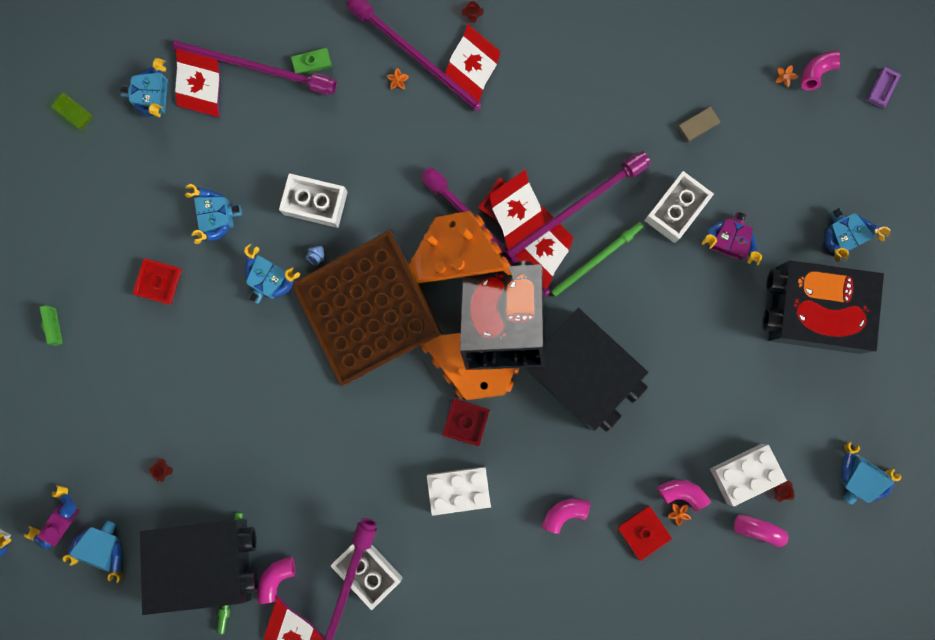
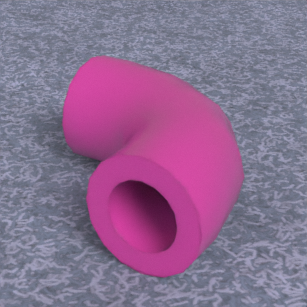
(817, 67)
(684, 491)
(563, 511)
(761, 530)
(272, 577)

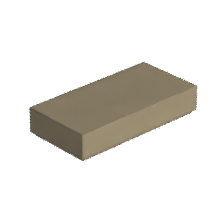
(699, 124)

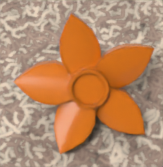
(786, 75)
(398, 79)
(679, 513)

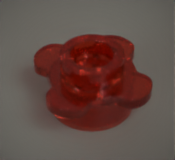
(472, 6)
(160, 476)
(789, 491)

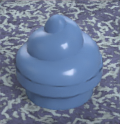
(315, 255)

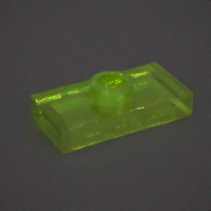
(72, 111)

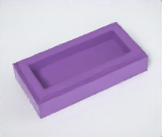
(883, 87)

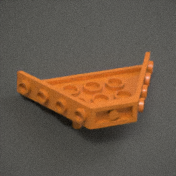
(457, 248)
(447, 355)

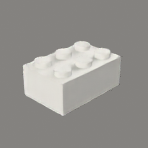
(313, 200)
(679, 207)
(748, 474)
(458, 490)
(373, 578)

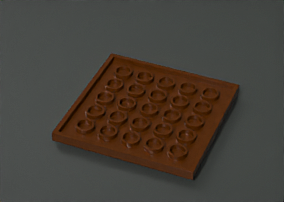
(366, 308)

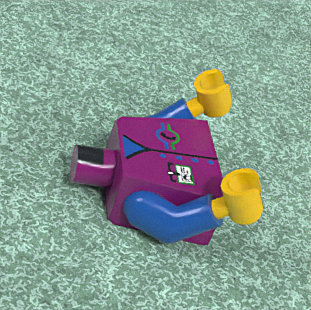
(734, 239)
(57, 523)

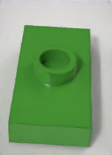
(311, 61)
(51, 325)

